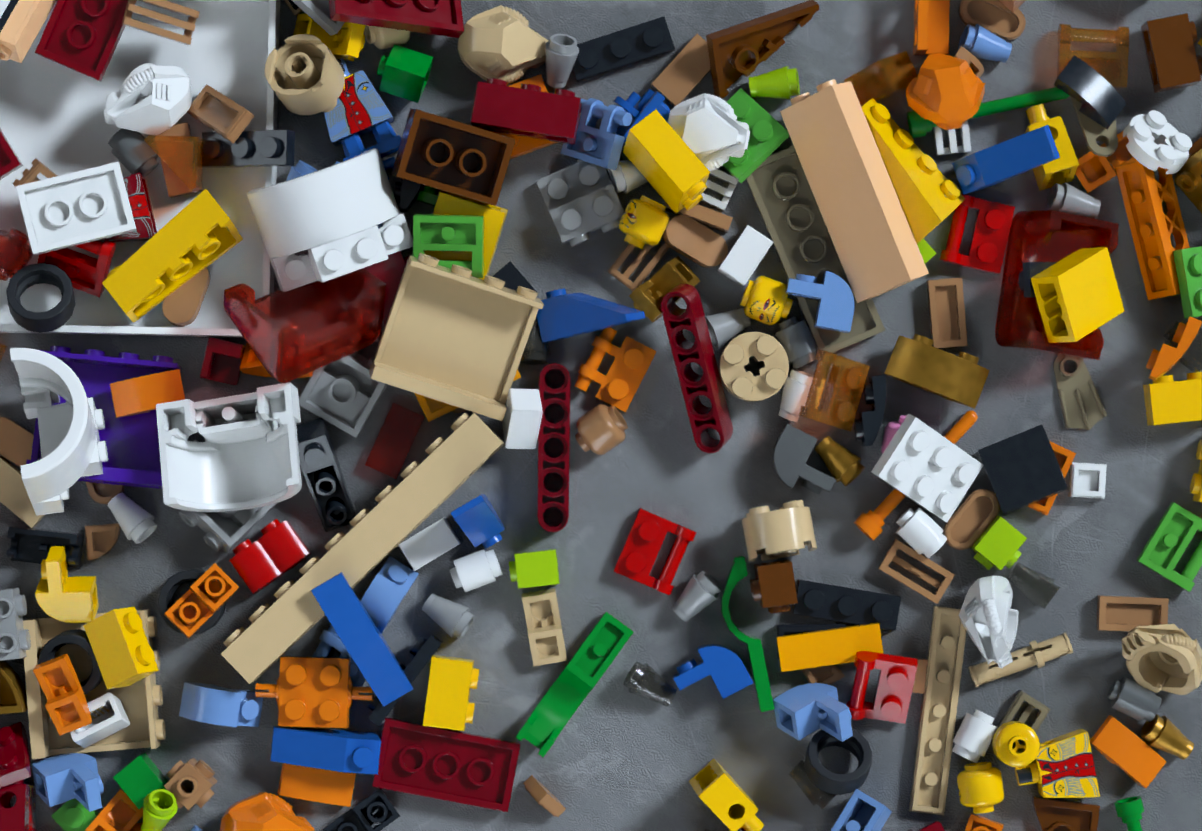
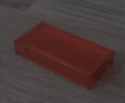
(394, 440)

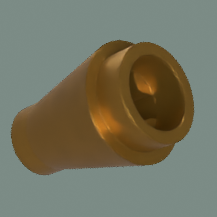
(840, 461)
(1166, 737)

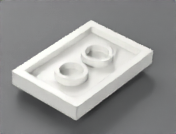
(76, 208)
(927, 468)

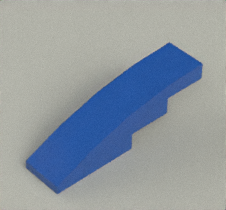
(362, 639)

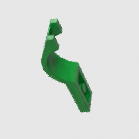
(754, 645)
(575, 683)

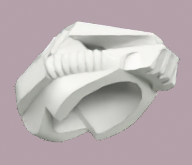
(165, 99)
(710, 129)
(990, 619)

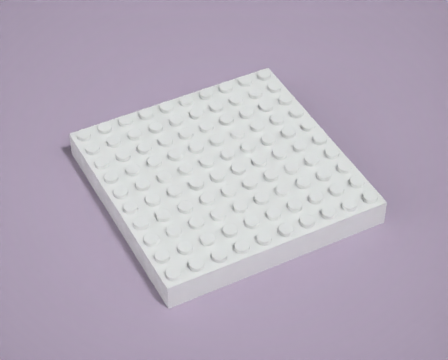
(61, 122)

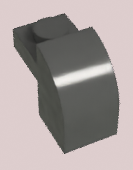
(790, 460)

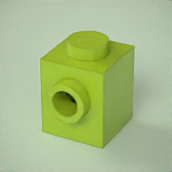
(998, 545)

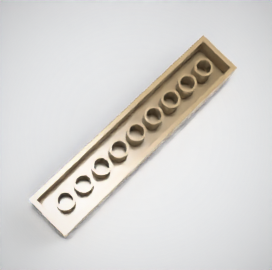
(364, 546)

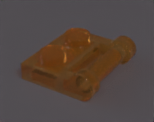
(1110, 65)
(841, 393)

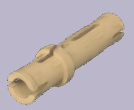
(1023, 659)

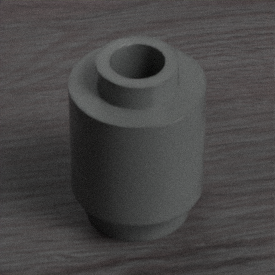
(133, 152)
(797, 342)
(1133, 699)

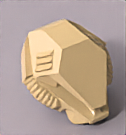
(501, 45)
(1163, 658)

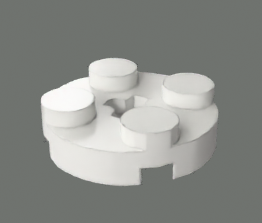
(1157, 142)

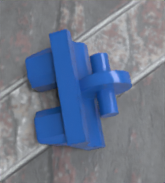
(643, 107)
(386, 144)

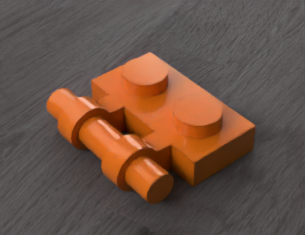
(624, 374)

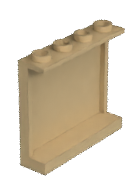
(455, 336)
(138, 699)

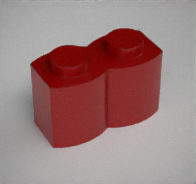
(269, 556)

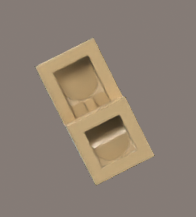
(544, 627)

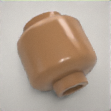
(601, 429)

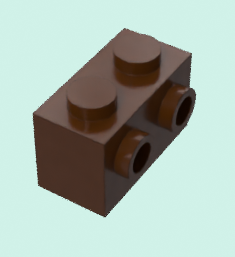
(1172, 52)
(774, 586)

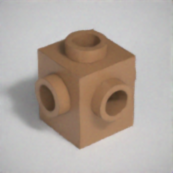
(199, 774)

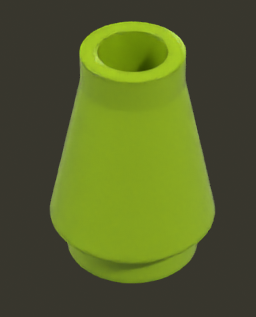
(779, 84)
(158, 810)

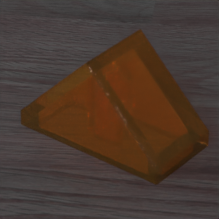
(883, 78)
(182, 155)

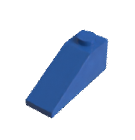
(1005, 160)
(579, 314)
(479, 521)
(327, 749)

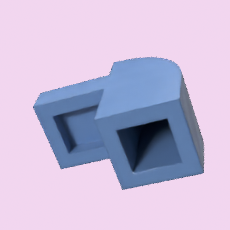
(835, 300)
(387, 592)
(220, 705)
(812, 708)
(68, 777)

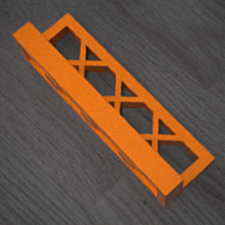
(931, 27)
(1152, 227)

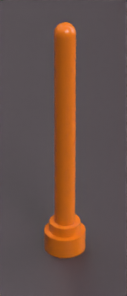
(872, 521)

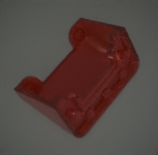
(1045, 238)
(308, 324)

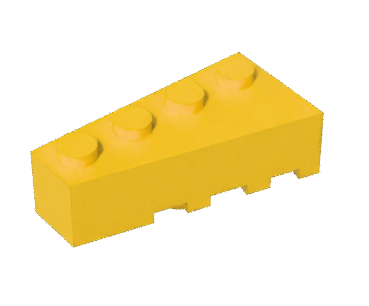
(920, 186)
(172, 256)

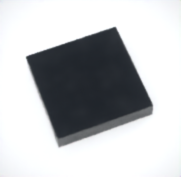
(1023, 469)

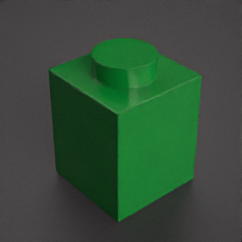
(405, 73)
(140, 779)

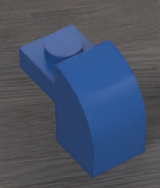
(719, 662)

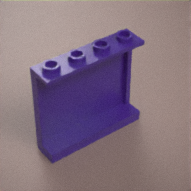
(129, 440)

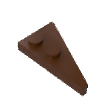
(745, 45)
(1066, 815)

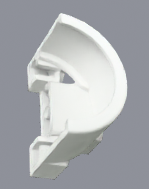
(332, 217)
(66, 430)
(244, 452)

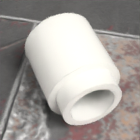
(921, 532)
(476, 570)
(974, 736)

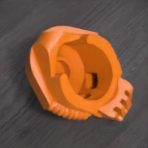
(945, 91)
(263, 813)

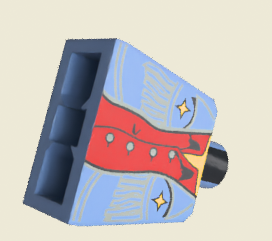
(356, 108)

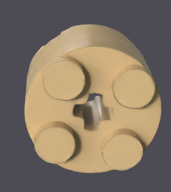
(305, 75)
(764, 350)
(779, 531)

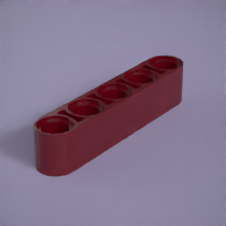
(702, 353)
(562, 463)

